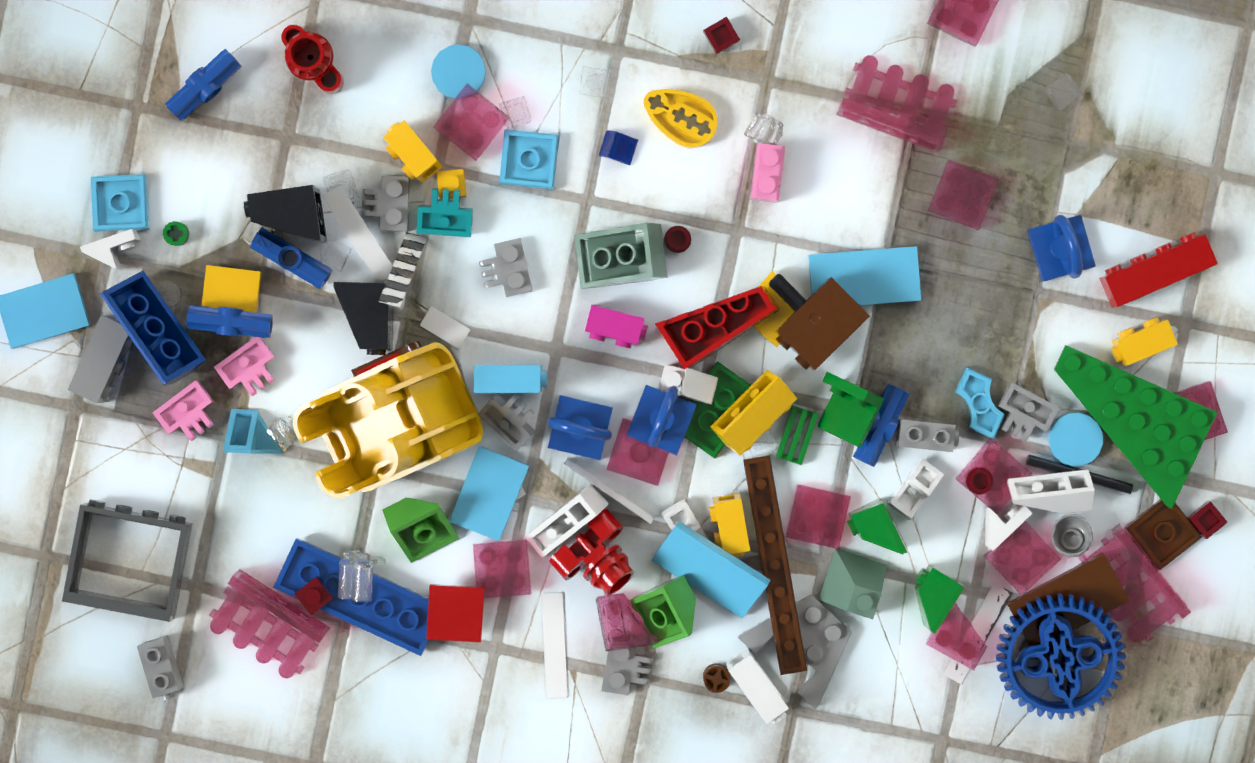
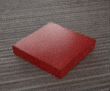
(455, 613)

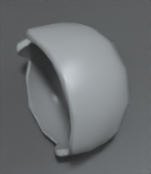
(1071, 535)

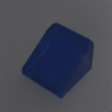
(618, 147)

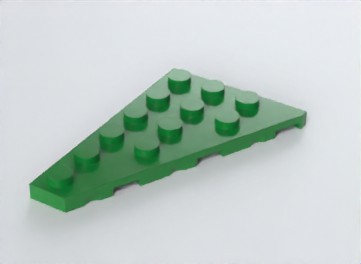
(1146, 422)

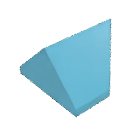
(248, 434)

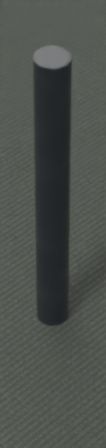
(1097, 479)

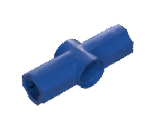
(203, 85)
(276, 250)
(229, 321)
(883, 425)

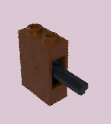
(818, 322)

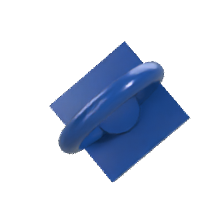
(1061, 248)
(661, 419)
(580, 427)

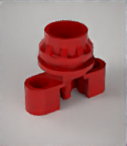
(310, 57)
(606, 567)

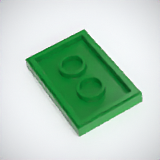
(727, 391)

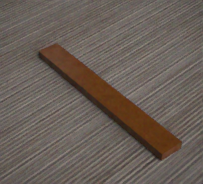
(775, 565)

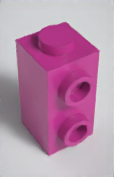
(615, 325)

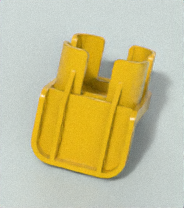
(391, 421)

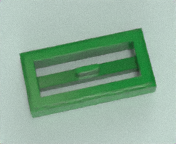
(807, 437)

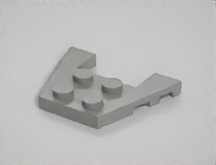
(822, 640)

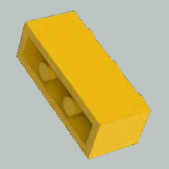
(754, 412)

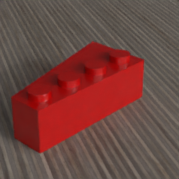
(708, 329)

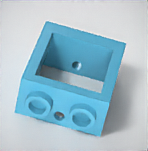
(509, 378)

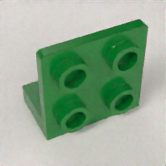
(849, 410)

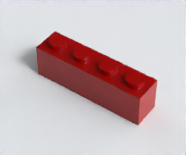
(1158, 270)

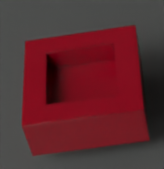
(721, 35)
(1207, 519)
(314, 595)

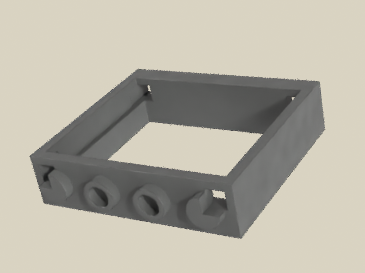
(133, 607)

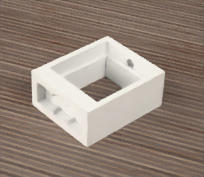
(757, 687)

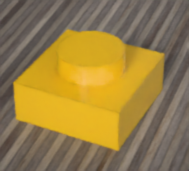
(453, 181)

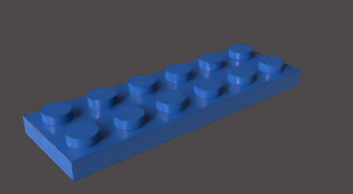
(392, 613)

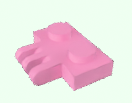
(247, 366)
(186, 411)

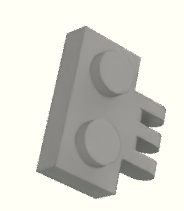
(390, 203)
(508, 268)
(1026, 411)
(508, 420)
(624, 667)

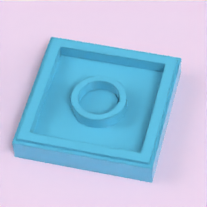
(528, 159)
(120, 202)

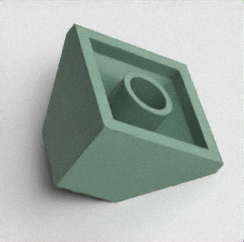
(853, 583)

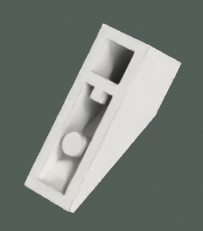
(1054, 492)
(567, 520)

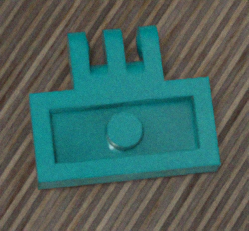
(444, 216)

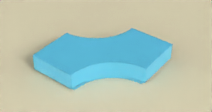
(976, 392)

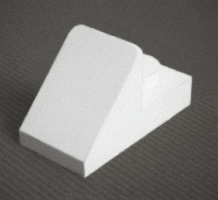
(105, 248)
(690, 383)
(997, 530)

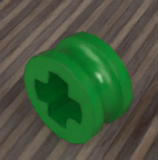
(180, 226)

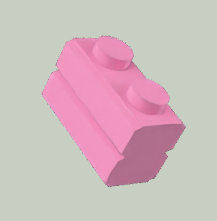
(767, 172)

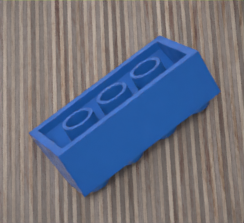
(153, 328)

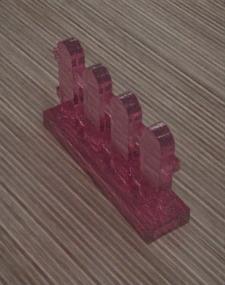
(904, 126)
(1145, 591)
(288, 615)

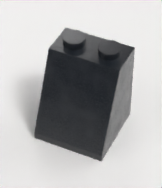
(290, 211)
(367, 317)

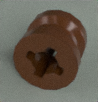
(716, 682)

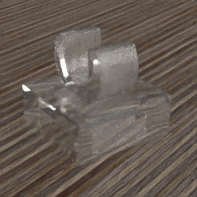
(283, 433)

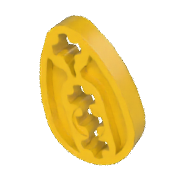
(677, 132)

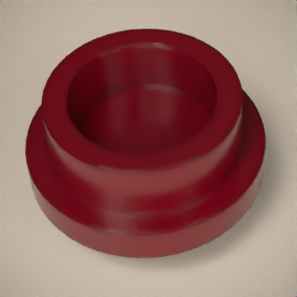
(677, 239)
(979, 480)

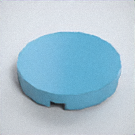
(457, 67)
(1075, 439)

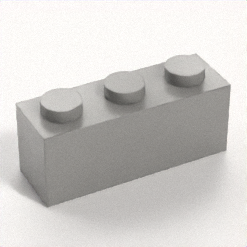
(101, 361)

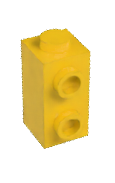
(412, 151)
(1144, 342)
(731, 524)

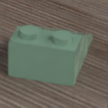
(621, 255)

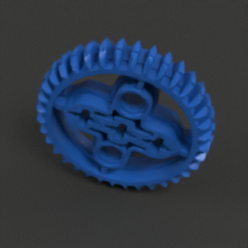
(1069, 705)

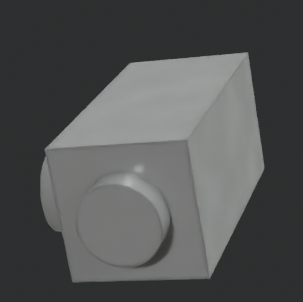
(927, 435)
(160, 667)

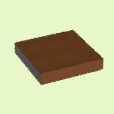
(1163, 533)

